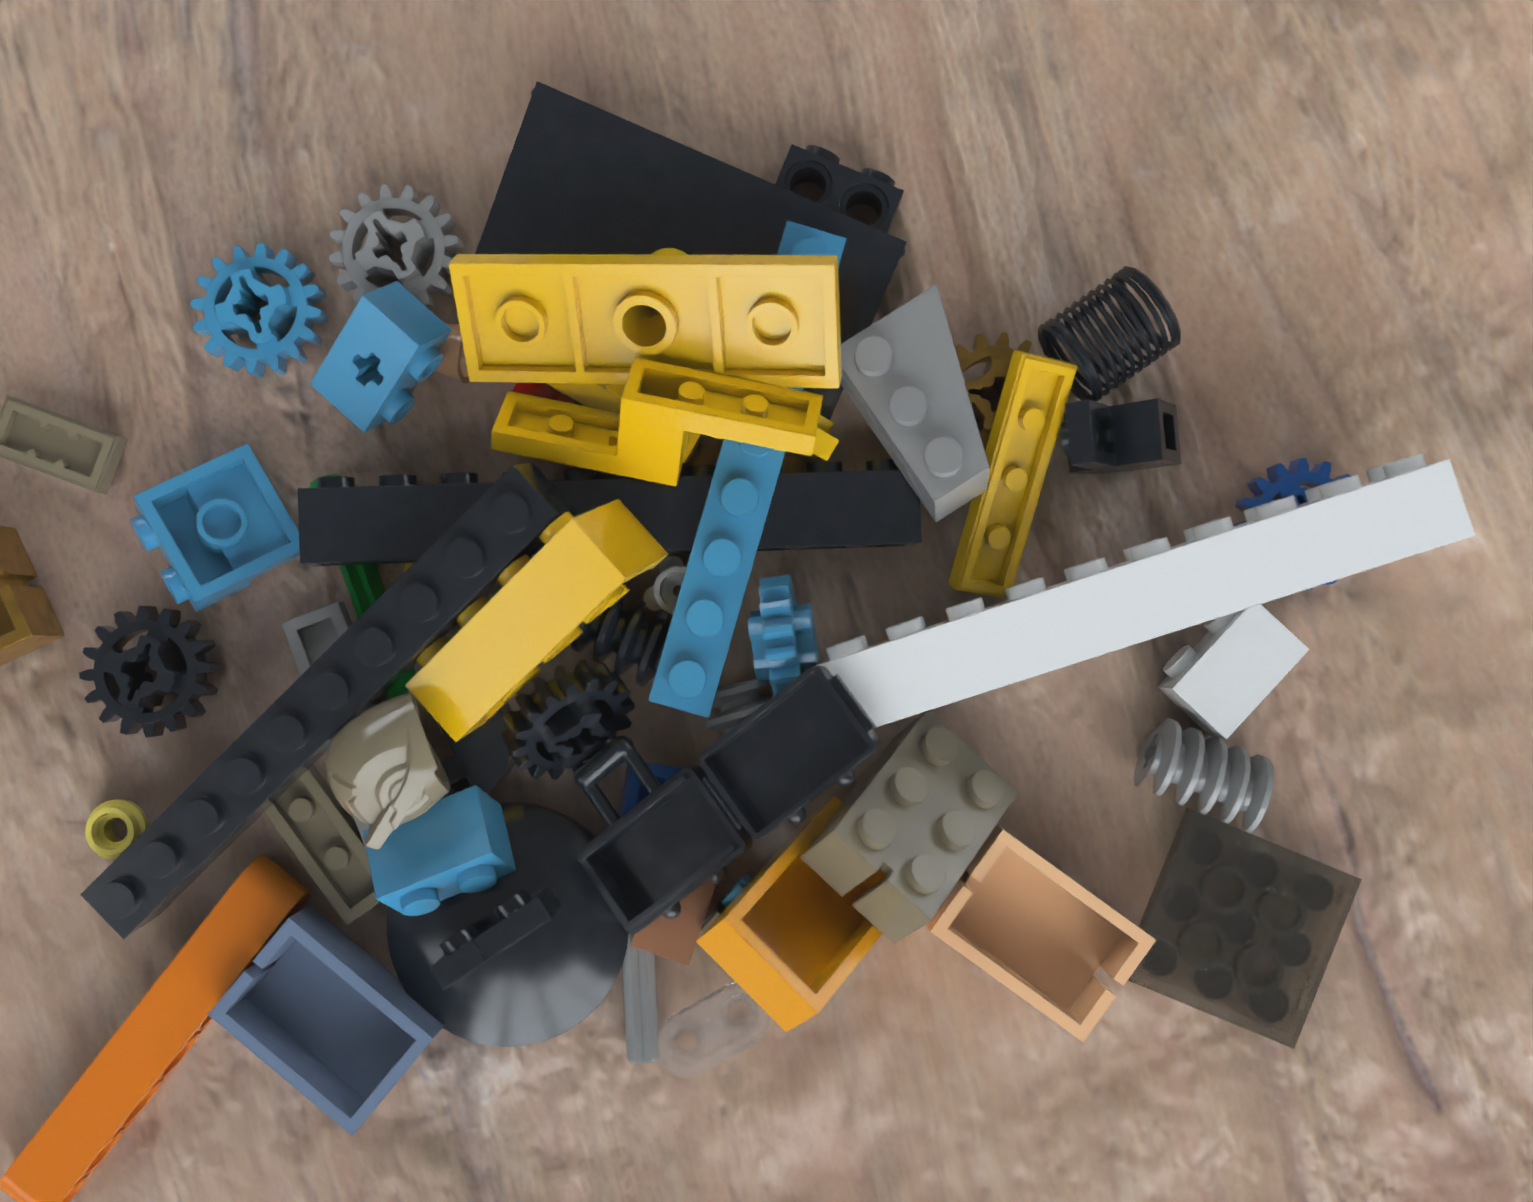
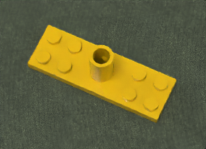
(596, 312)

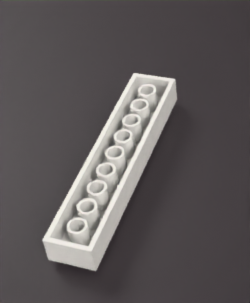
(1157, 589)

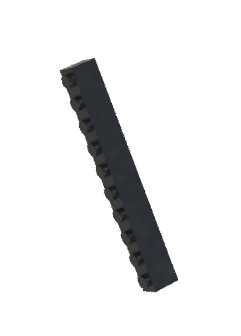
(806, 511)
(325, 697)

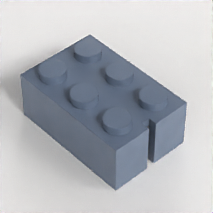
(327, 1018)

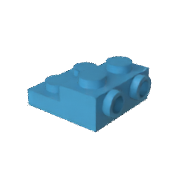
(216, 528)

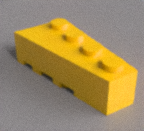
(532, 615)

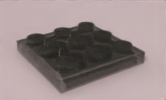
(1242, 927)

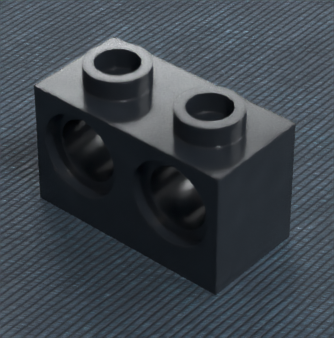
(841, 184)

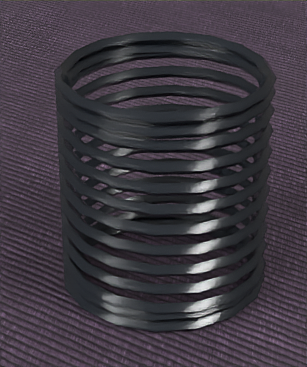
(1133, 312)

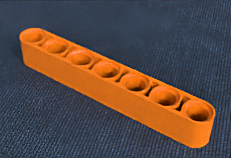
(154, 1036)

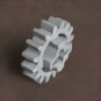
(417, 240)

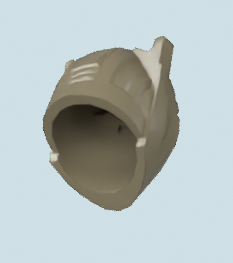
(385, 768)

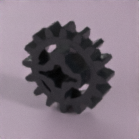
(126, 670)
(564, 722)

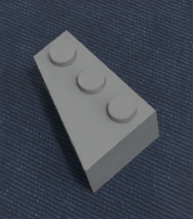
(917, 402)

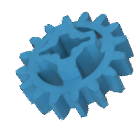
(236, 297)
(782, 633)

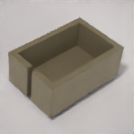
(916, 819)

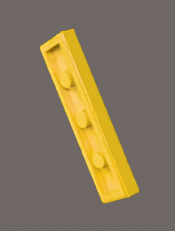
(1017, 462)

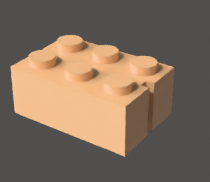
(1039, 933)

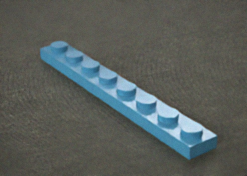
(725, 547)

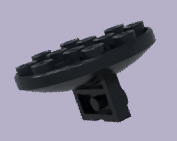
(519, 955)

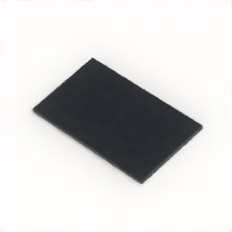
(618, 189)

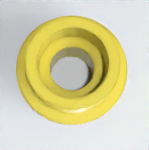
(100, 823)

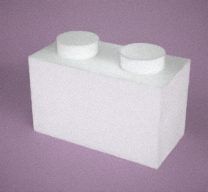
(1231, 669)

